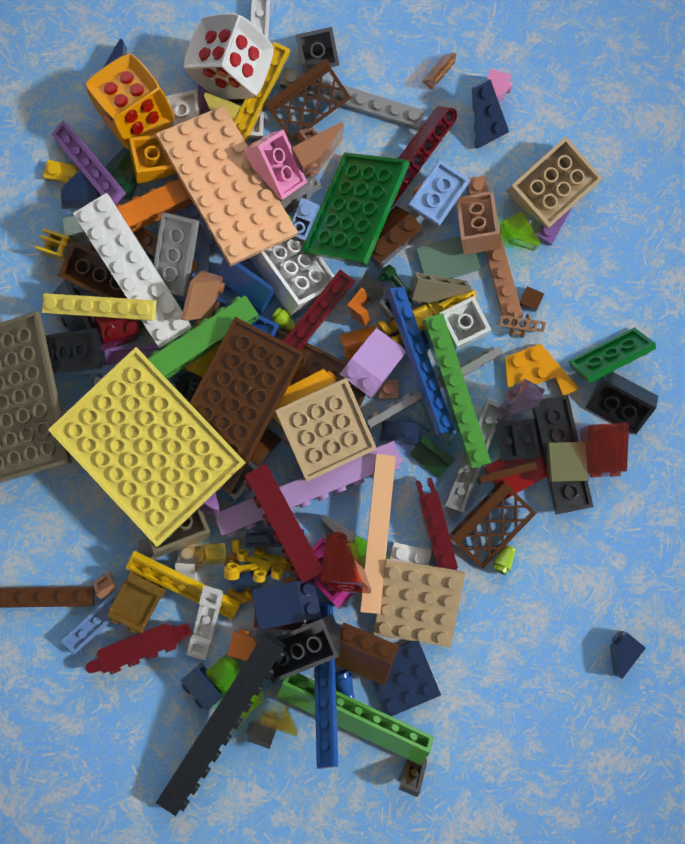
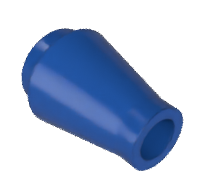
(344, 682)

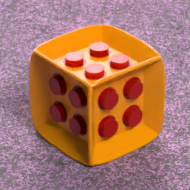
(129, 99)

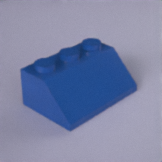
(243, 282)

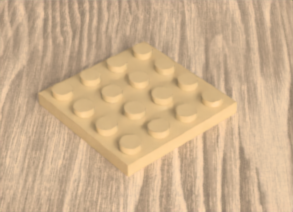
(325, 429)
(419, 603)

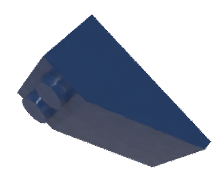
(285, 604)

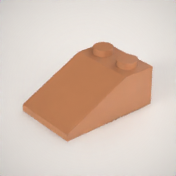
(316, 151)
(478, 223)
(203, 296)

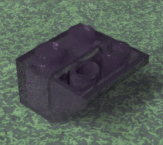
(520, 399)

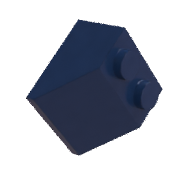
(202, 687)

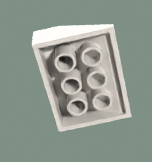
(293, 274)

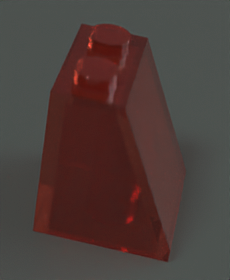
(606, 448)
(343, 566)

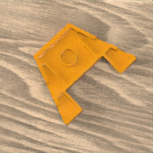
(537, 367)

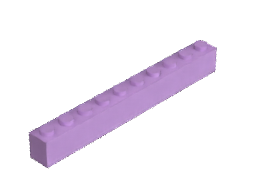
(301, 492)

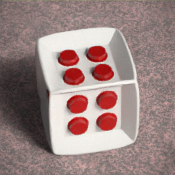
(228, 56)

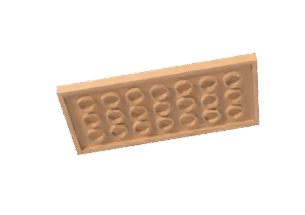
(224, 186)

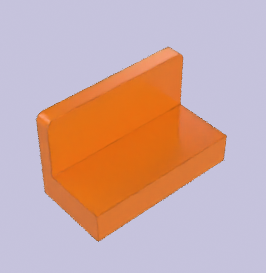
(357, 309)
(354, 340)

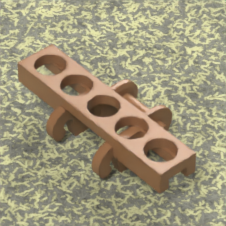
(526, 326)

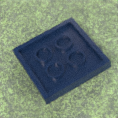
(408, 682)

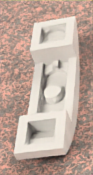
(205, 622)

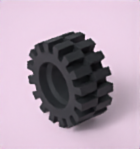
(187, 385)

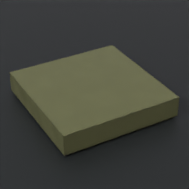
(567, 462)

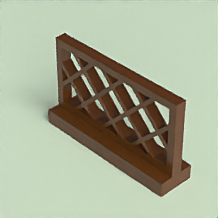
(299, 86)
(482, 510)

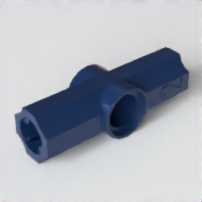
(260, 538)

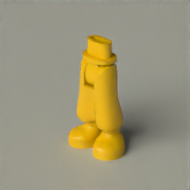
(421, 312)

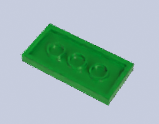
(612, 355)

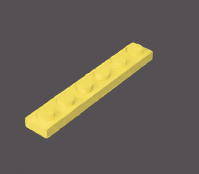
(99, 307)

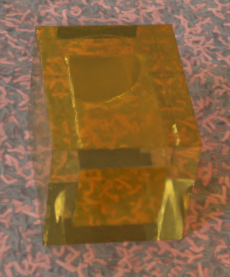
(210, 554)

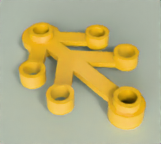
(279, 564)

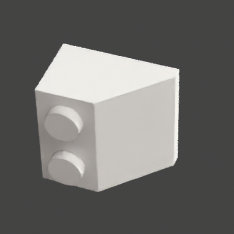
(466, 323)

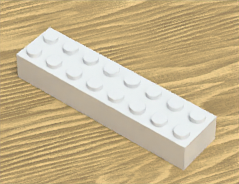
(131, 267)

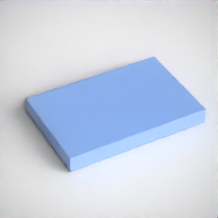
(438, 193)

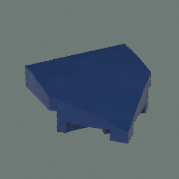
(78, 192)

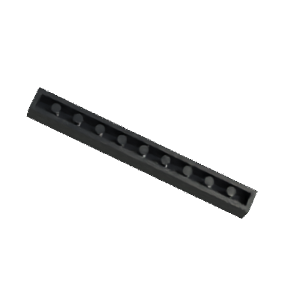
(221, 723)

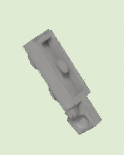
(292, 201)

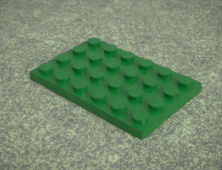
(355, 207)

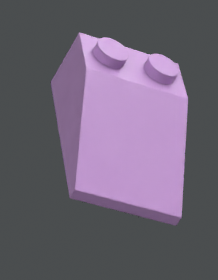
(373, 362)

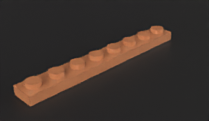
(498, 265)

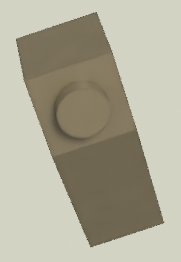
(434, 288)

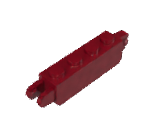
(436, 527)
(136, 647)

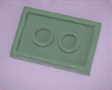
(447, 259)

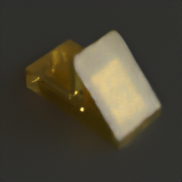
(285, 724)

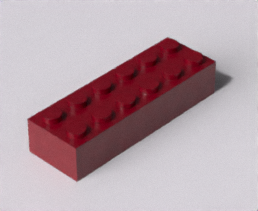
(285, 526)

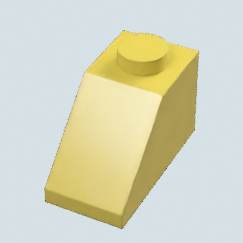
(215, 102)

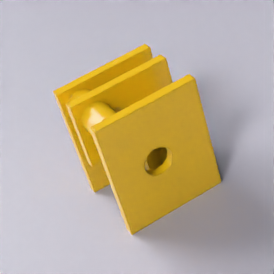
(56, 240)

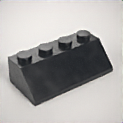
(308, 647)

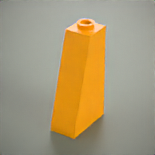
(305, 387)

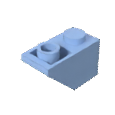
(305, 217)

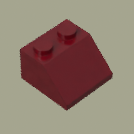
(116, 331)

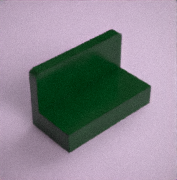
(432, 456)

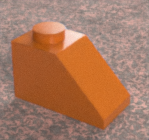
(242, 644)

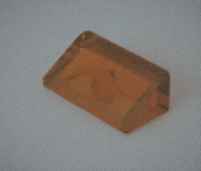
(439, 70)

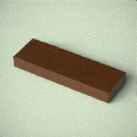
(506, 473)

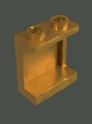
(135, 602)

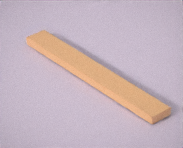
(378, 531)

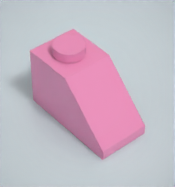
(500, 82)

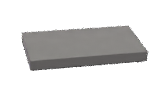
(176, 251)

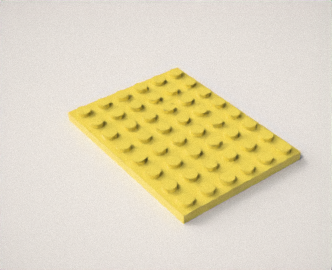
(147, 446)

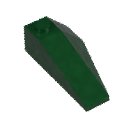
(122, 171)

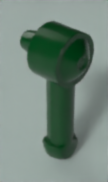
(389, 274)

